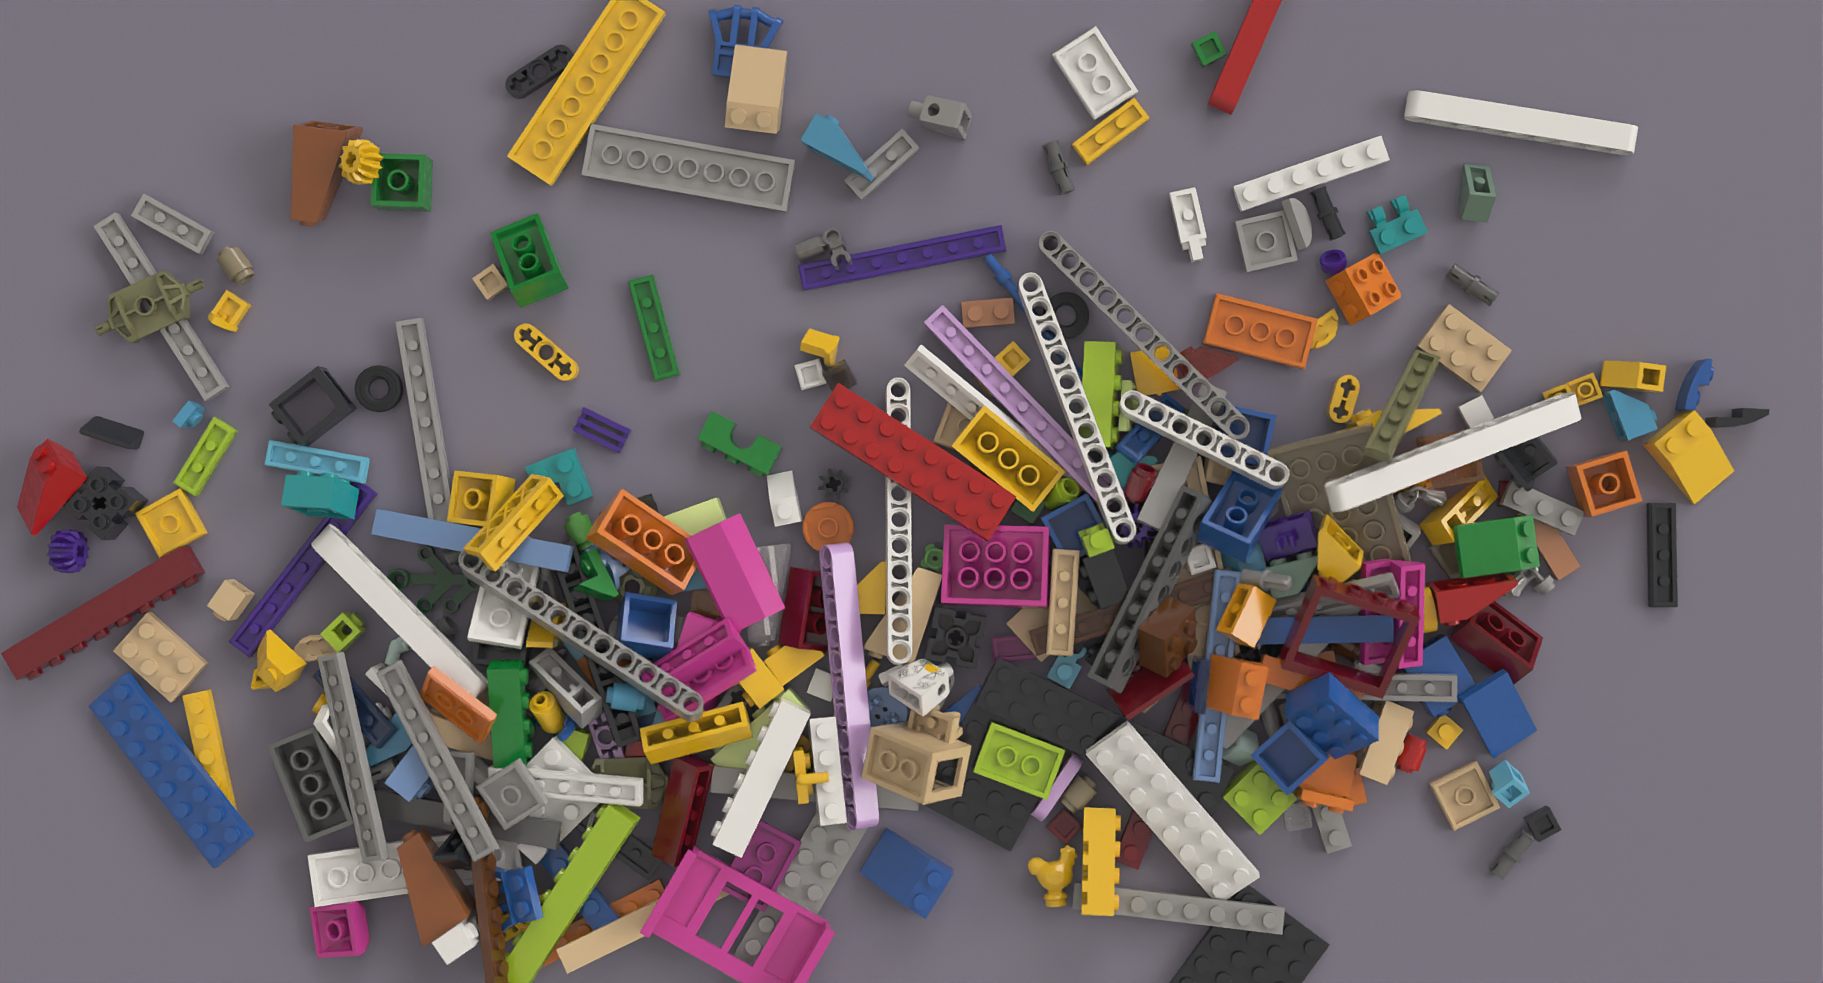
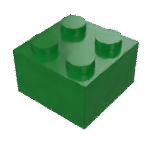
(403, 183)

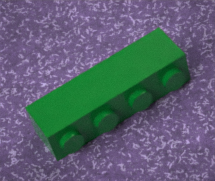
(510, 702)

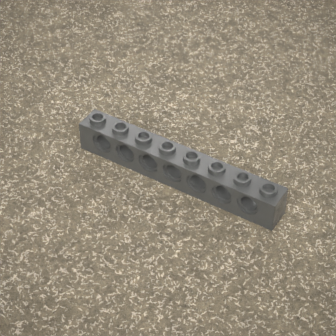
(1150, 587)

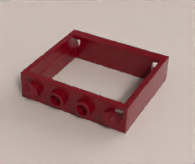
(1355, 595)

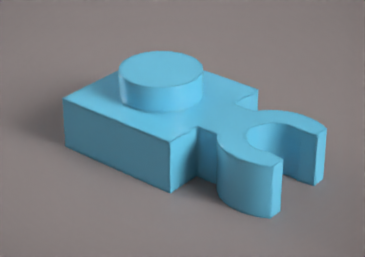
(1065, 669)

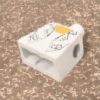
(920, 684)

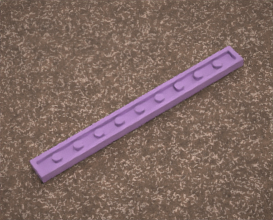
(1012, 397)

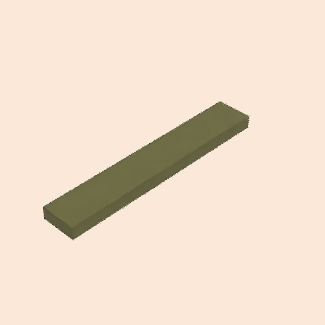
(1401, 406)

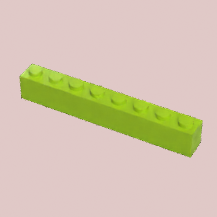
(570, 892)

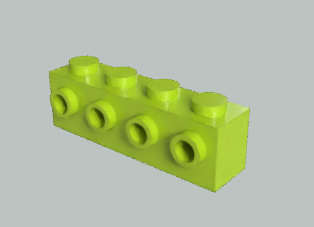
(1101, 385)

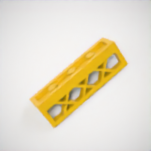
(514, 521)

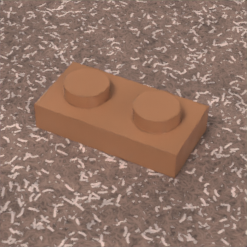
(988, 313)

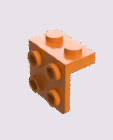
(1363, 288)
(1330, 785)

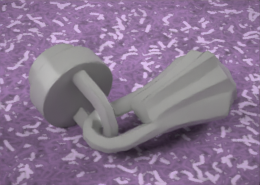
(1432, 497)
(1542, 586)

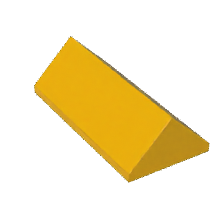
(1008, 458)

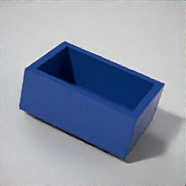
(1332, 716)

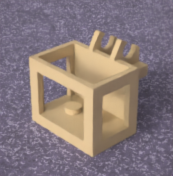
(907, 754)

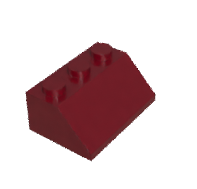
(804, 614)
(1499, 641)
(1147, 688)

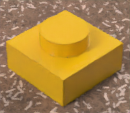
(1444, 731)

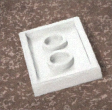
(1094, 73)

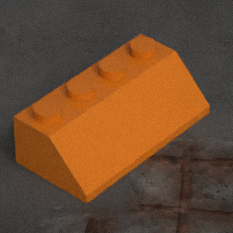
(644, 542)

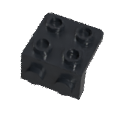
(1526, 461)

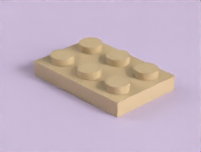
(1464, 348)
(160, 657)

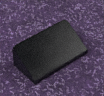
(113, 432)

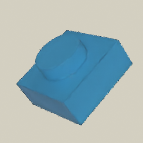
(189, 415)

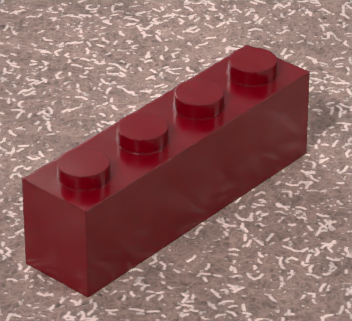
(682, 808)

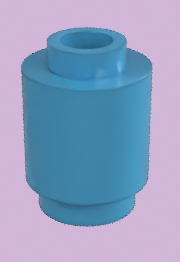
(625, 697)

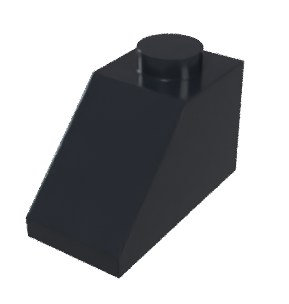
(453, 853)

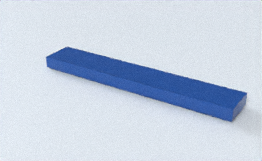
(1331, 629)

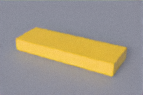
(1110, 131)

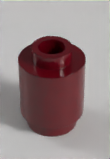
(1140, 483)

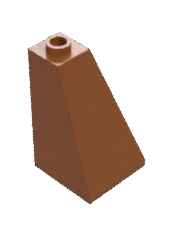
(316, 168)
(434, 890)

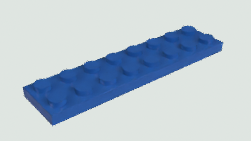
(171, 770)

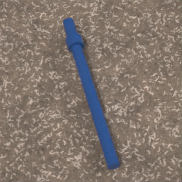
(1003, 278)

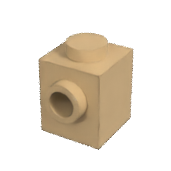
(230, 600)

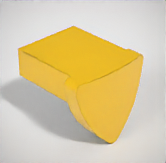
(229, 311)
(821, 345)

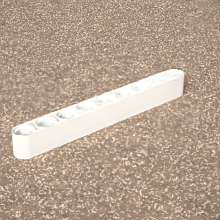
(1520, 122)
(397, 610)

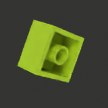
(1257, 797)

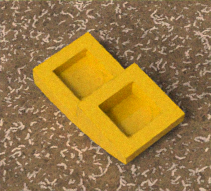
(1012, 360)

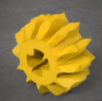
(360, 161)

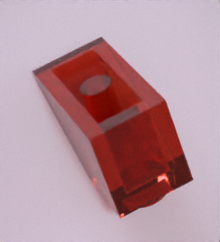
(1206, 361)

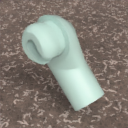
(395, 649)

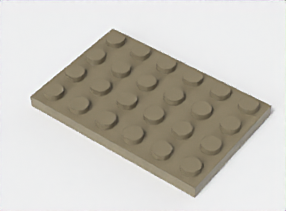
(1327, 457)

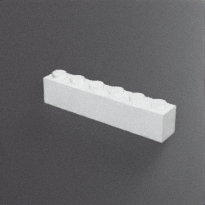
(760, 777)

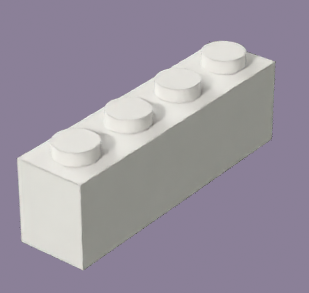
(824, 758)

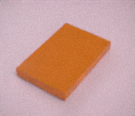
(457, 705)

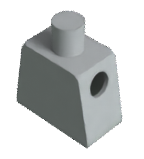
(951, 118)

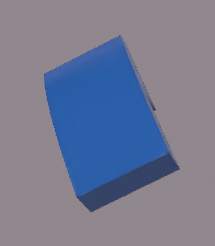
(1698, 375)

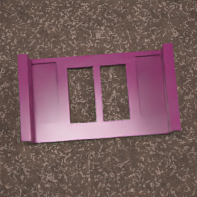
(689, 896)

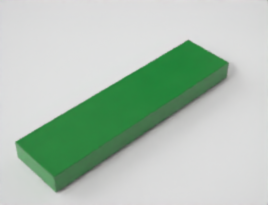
(654, 328)

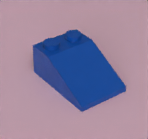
(1238, 516)
(907, 873)

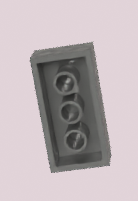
(312, 783)

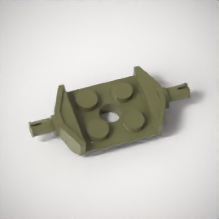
(169, 305)
(654, 777)

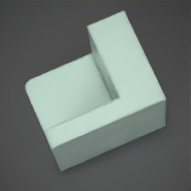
(1242, 748)

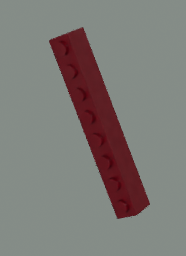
(103, 613)

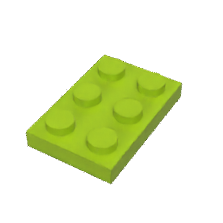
(1019, 760)

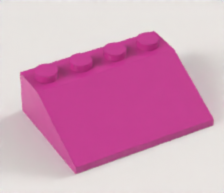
(1003, 572)

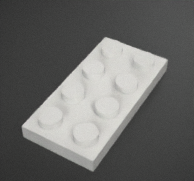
(495, 620)

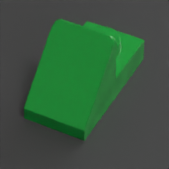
(600, 583)

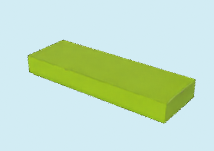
(205, 456)

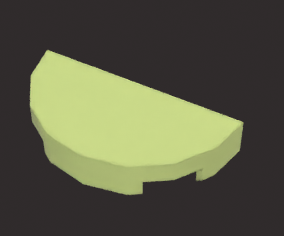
(1124, 423)

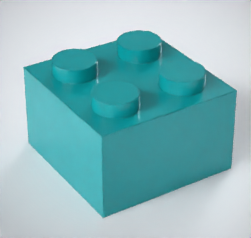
(320, 495)

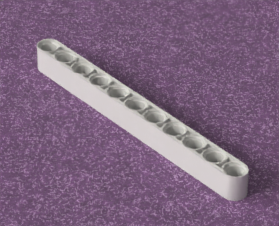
(1075, 394)
(1452, 452)
(903, 534)

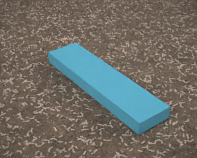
(317, 461)

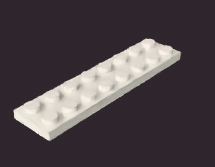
(1172, 812)
(343, 878)

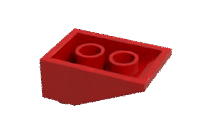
(48, 484)
(1464, 597)

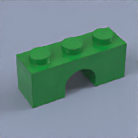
(718, 435)

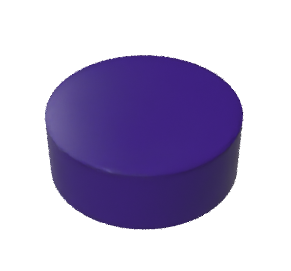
(1333, 261)

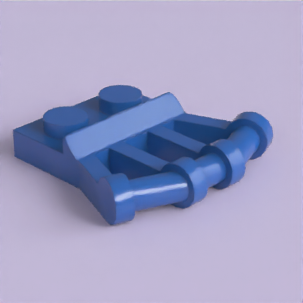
(725, 50)
(520, 895)

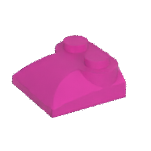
(340, 929)

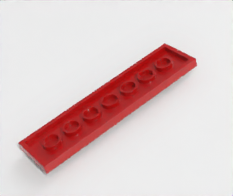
(912, 462)

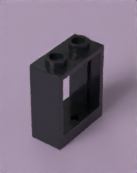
(333, 391)

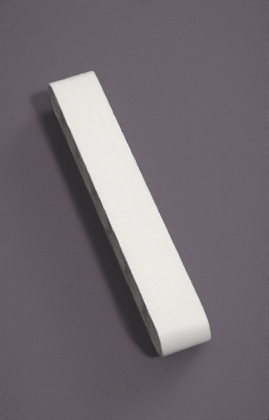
(1217, 440)

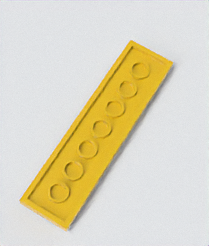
(585, 87)

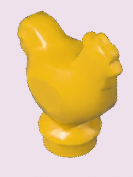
(1054, 875)

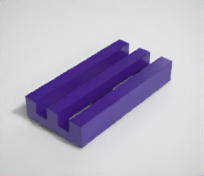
(582, 420)

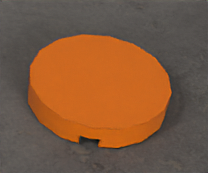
(827, 525)

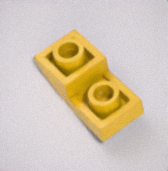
(1584, 387)

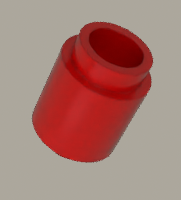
(1412, 754)

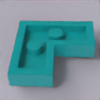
(568, 472)

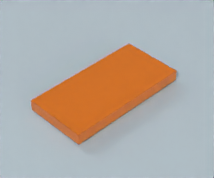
(1260, 331)

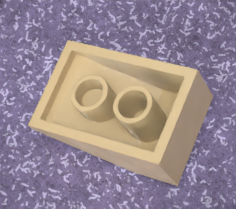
(756, 89)

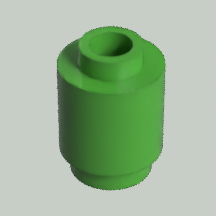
(577, 530)

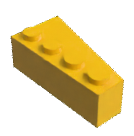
(1099, 861)

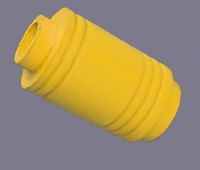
(547, 712)

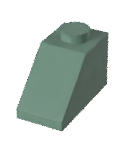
(1476, 193)

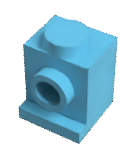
(1508, 784)

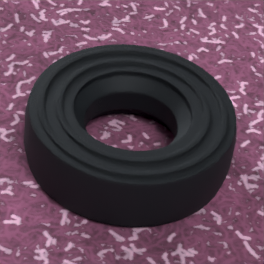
(1081, 310)
(363, 393)

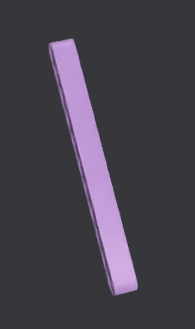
(848, 681)

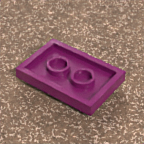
(764, 860)

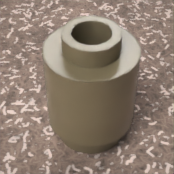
(235, 265)
(1078, 793)

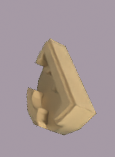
(313, 647)

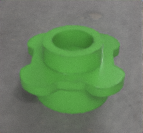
(928, 562)

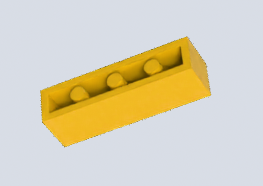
(682, 737)

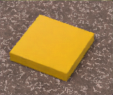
(171, 522)

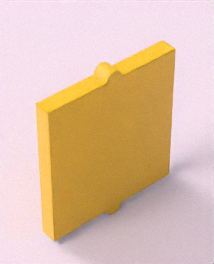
(1148, 377)

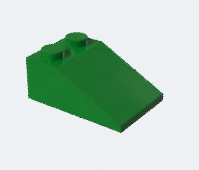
(529, 260)
(1496, 546)

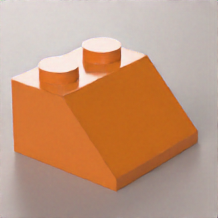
(1236, 686)

